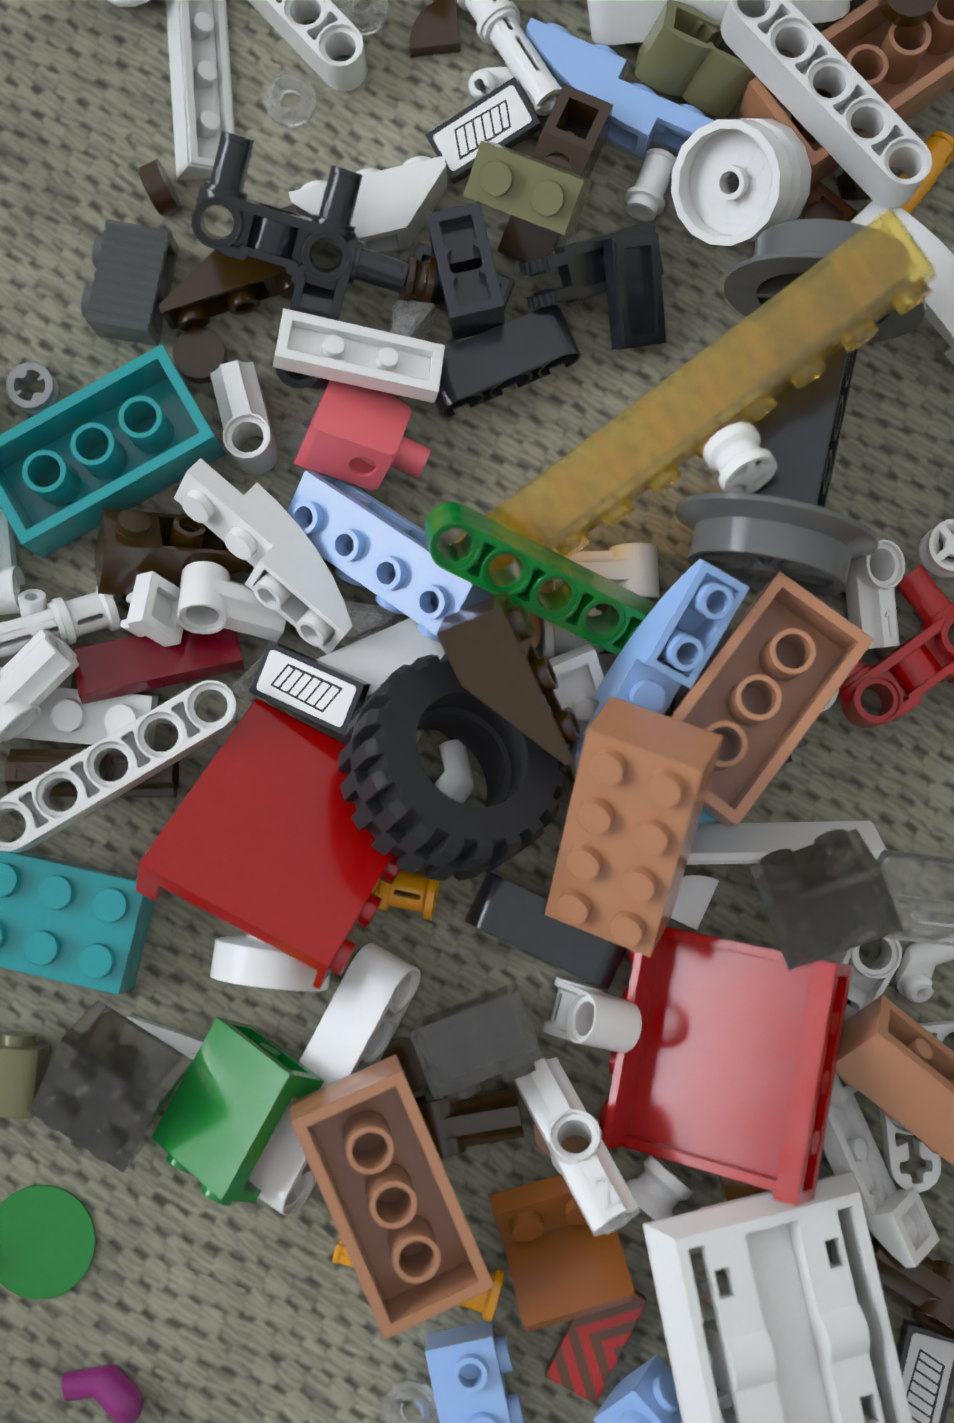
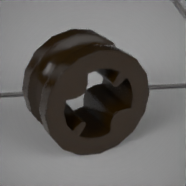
(419, 279)

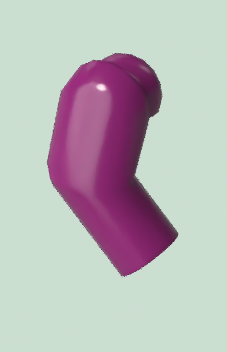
(109, 1387)

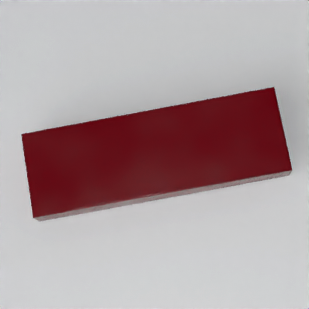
(143, 665)

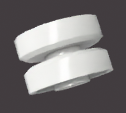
(740, 179)

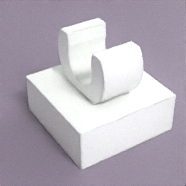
(154, 610)

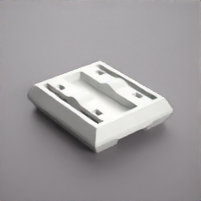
(790, 1327)

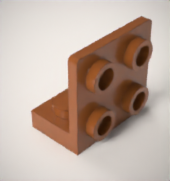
(554, 1256)

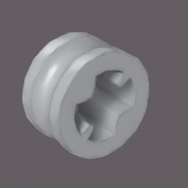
(25, 375)

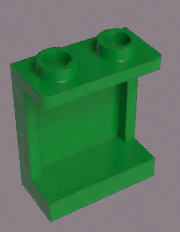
(230, 1109)

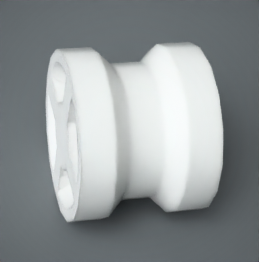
(739, 458)
(928, 550)
(658, 1189)

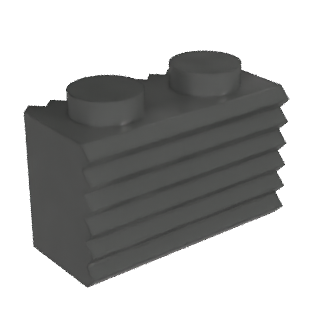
(130, 282)

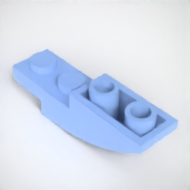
(637, 111)
(672, 641)

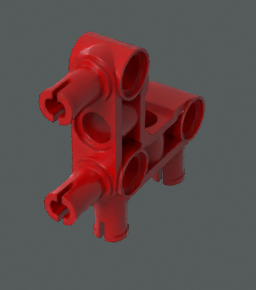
(912, 666)

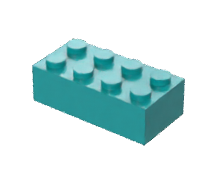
(101, 451)
(71, 922)

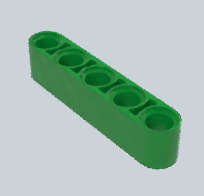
(529, 571)

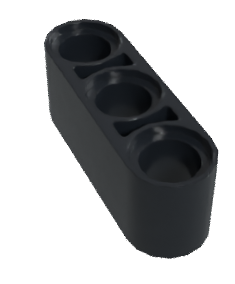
(503, 357)
(520, 920)

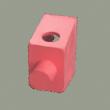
(360, 436)

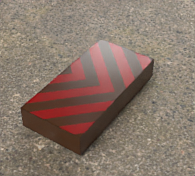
(592, 1348)

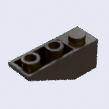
(568, 141)
(224, 286)
(163, 543)
(501, 668)

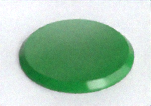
(44, 1241)

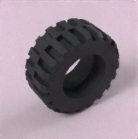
(405, 806)

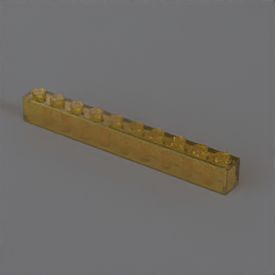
(721, 386)

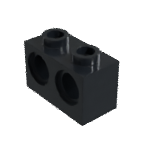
(465, 270)

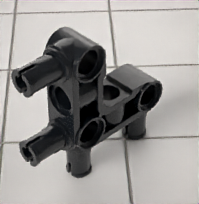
(287, 238)

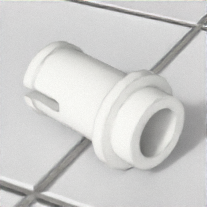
(650, 186)

